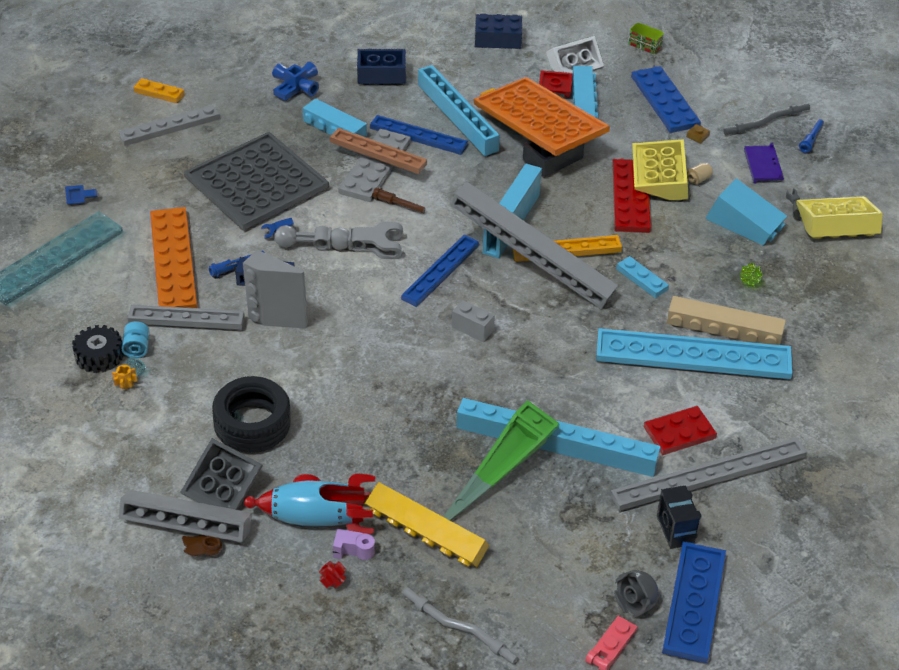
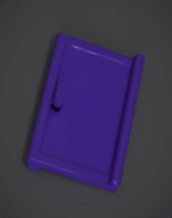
(763, 163)

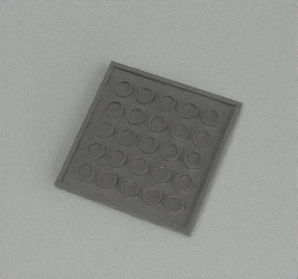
(256, 180)

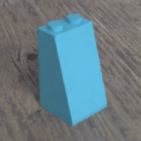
(746, 213)

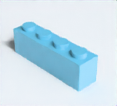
(330, 119)

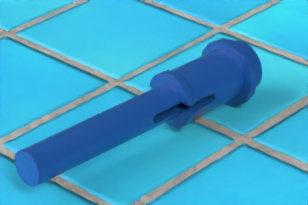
(806, 145)
(216, 269)

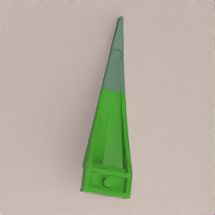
(519, 440)

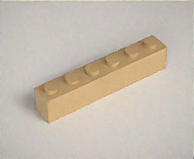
(725, 321)

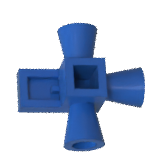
(295, 80)

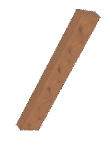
(378, 150)

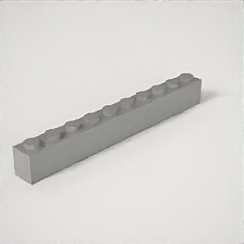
(533, 245)

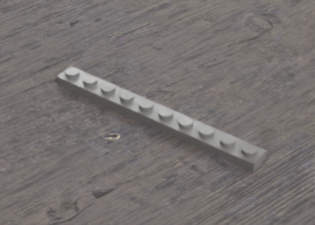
(709, 473)

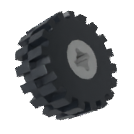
(97, 348)

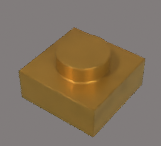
(698, 133)

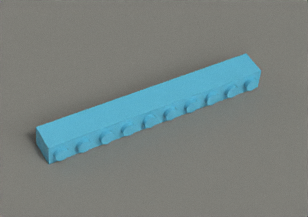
(567, 439)

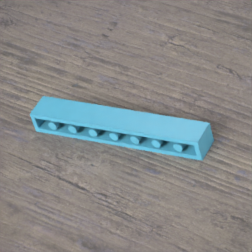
(458, 110)

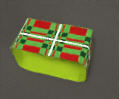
(645, 38)

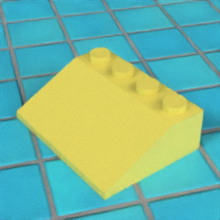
(661, 169)
(840, 217)

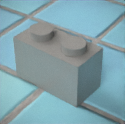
(473, 321)

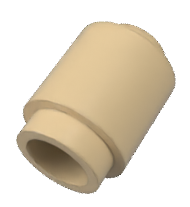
(699, 173)

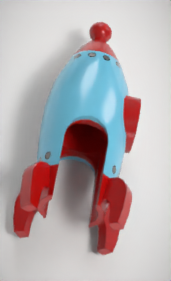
(318, 502)

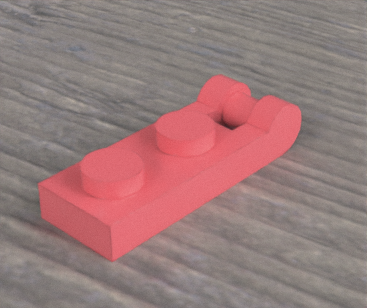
(611, 643)

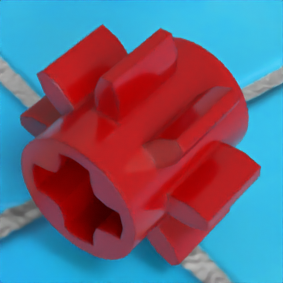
(332, 574)

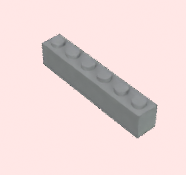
(185, 515)

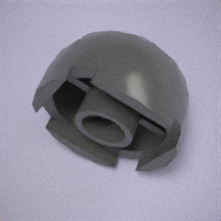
(636, 592)

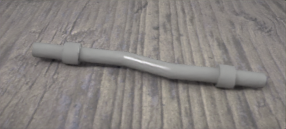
(496, 646)

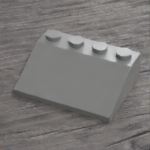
(275, 292)

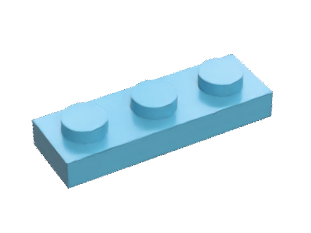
(642, 277)

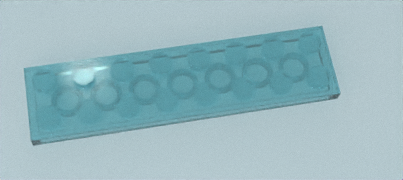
(56, 256)

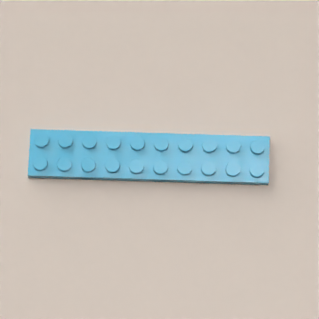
(694, 353)

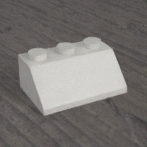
(578, 53)

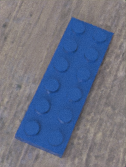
(665, 99)
(694, 602)

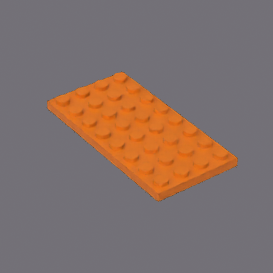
(541, 116)

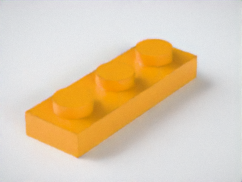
(159, 90)

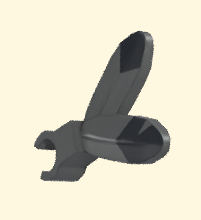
(793, 199)

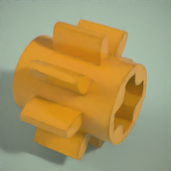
(124, 376)

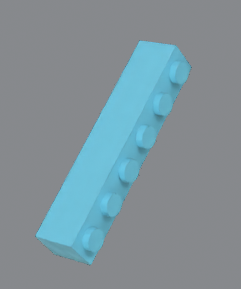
(585, 89)

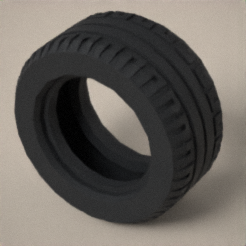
(257, 435)

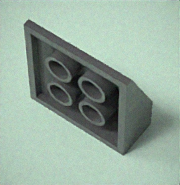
(221, 476)

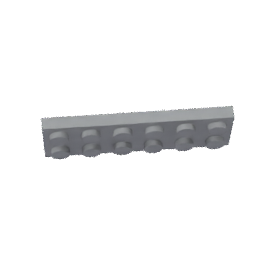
(371, 172)

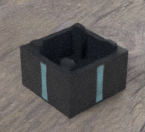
(678, 516)

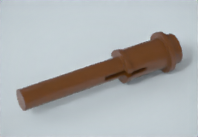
(380, 194)

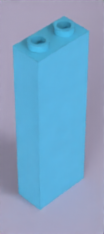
(519, 201)

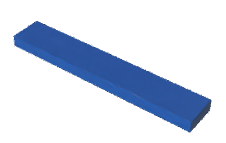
(420, 134)
(439, 270)

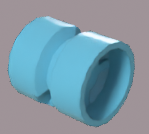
(135, 339)

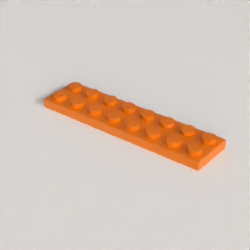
(173, 258)

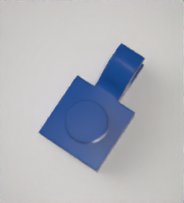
(77, 194)
(273, 227)

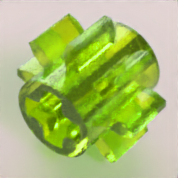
(751, 274)

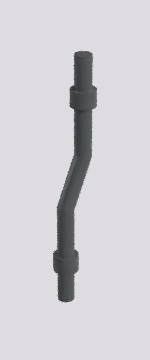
(740, 127)

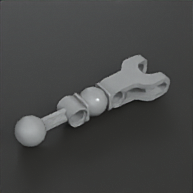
(361, 239)

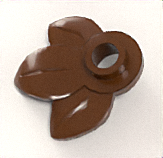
(201, 545)

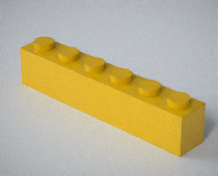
(428, 525)

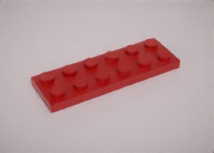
(630, 205)

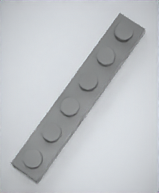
(169, 125)
(186, 317)

